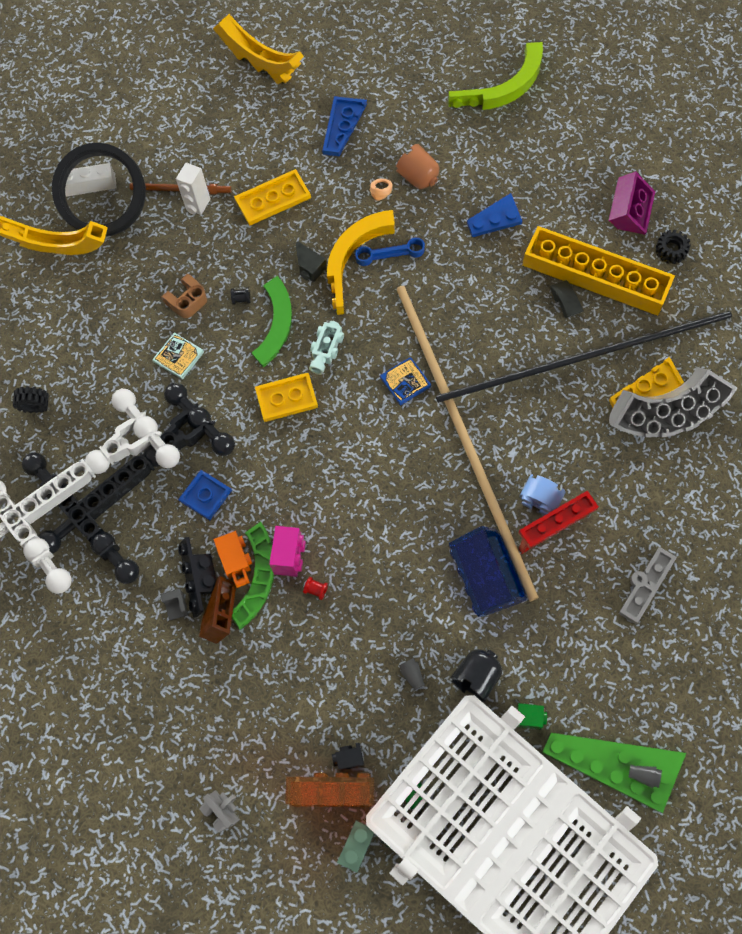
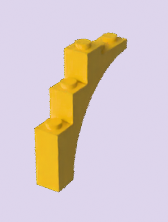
(243, 45)

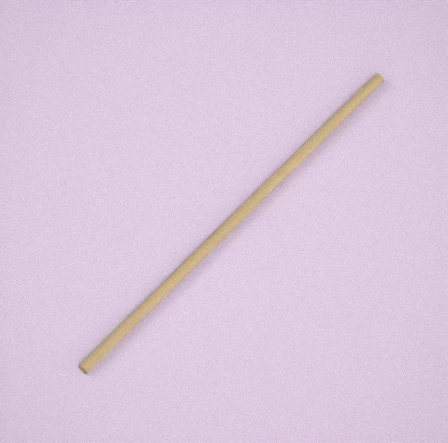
(469, 448)

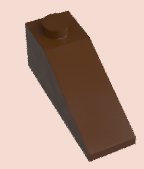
(218, 614)

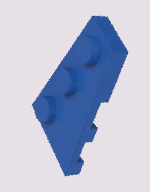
(495, 217)

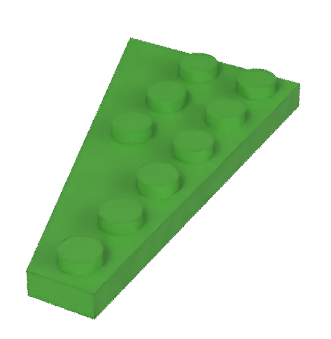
(611, 764)

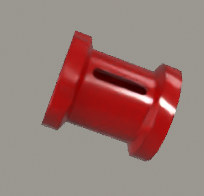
(315, 588)

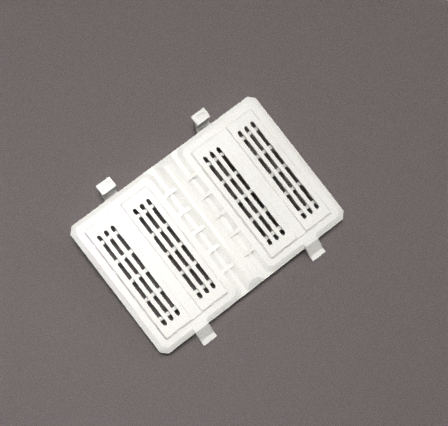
(511, 834)

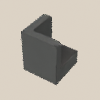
(175, 604)

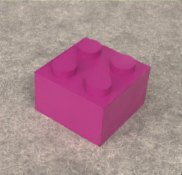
(286, 551)

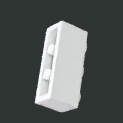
(90, 179)
(193, 188)

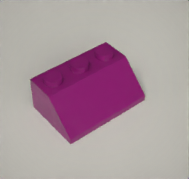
(632, 204)

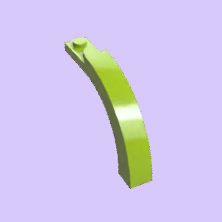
(506, 92)

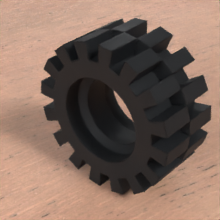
(676, 238)
(30, 399)

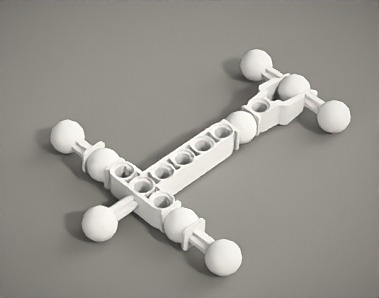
(96, 462)

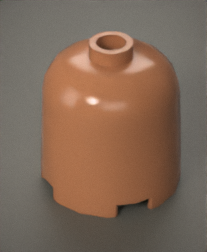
(418, 168)

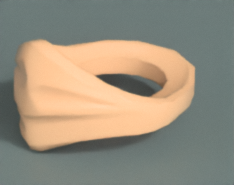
(379, 194)

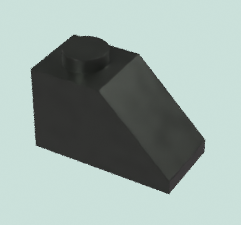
(310, 263)

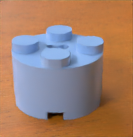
(541, 494)

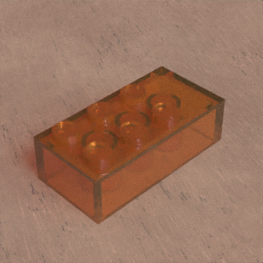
(331, 791)

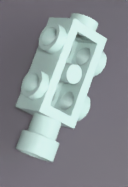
(325, 344)

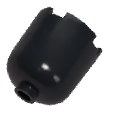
(478, 673)

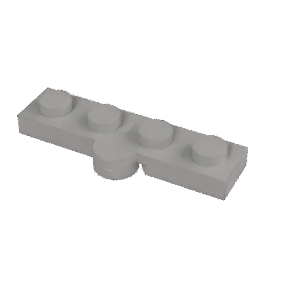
(646, 585)

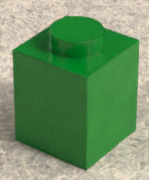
(534, 716)

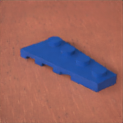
(342, 121)

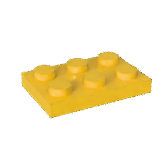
(286, 397)

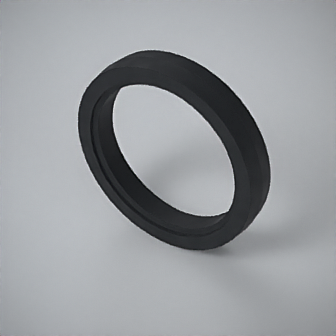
(86, 151)

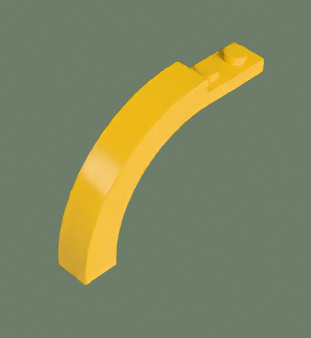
(356, 235)
(66, 243)

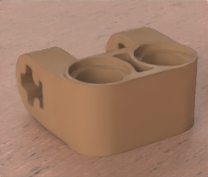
(187, 299)

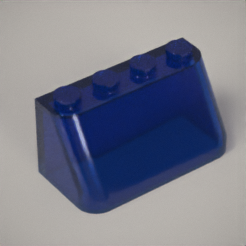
(487, 571)

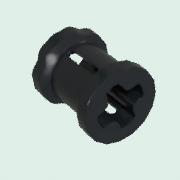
(240, 296)

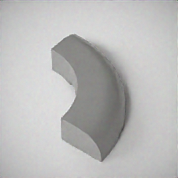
(674, 411)

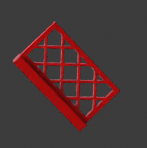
(556, 521)

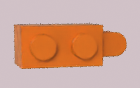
(233, 557)

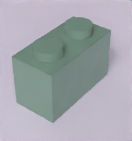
(356, 847)

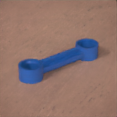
(389, 252)

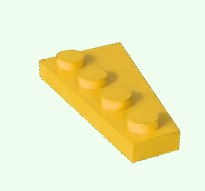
(657, 382)

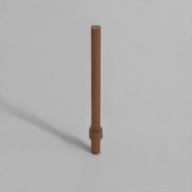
(212, 188)

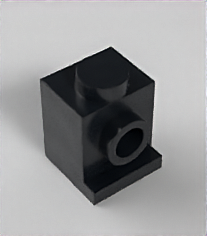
(348, 758)

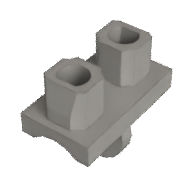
(223, 809)

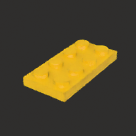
(272, 197)

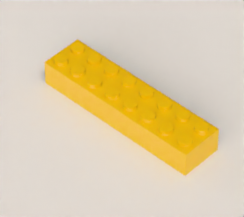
(598, 270)

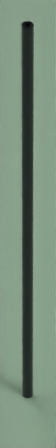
(583, 356)

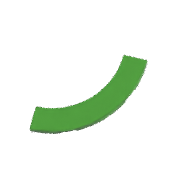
(281, 322)
(262, 577)

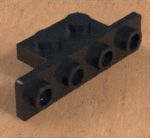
(199, 575)

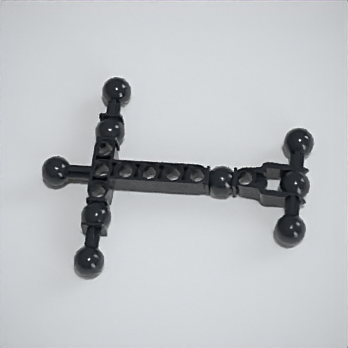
(102, 542)

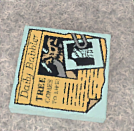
(178, 356)

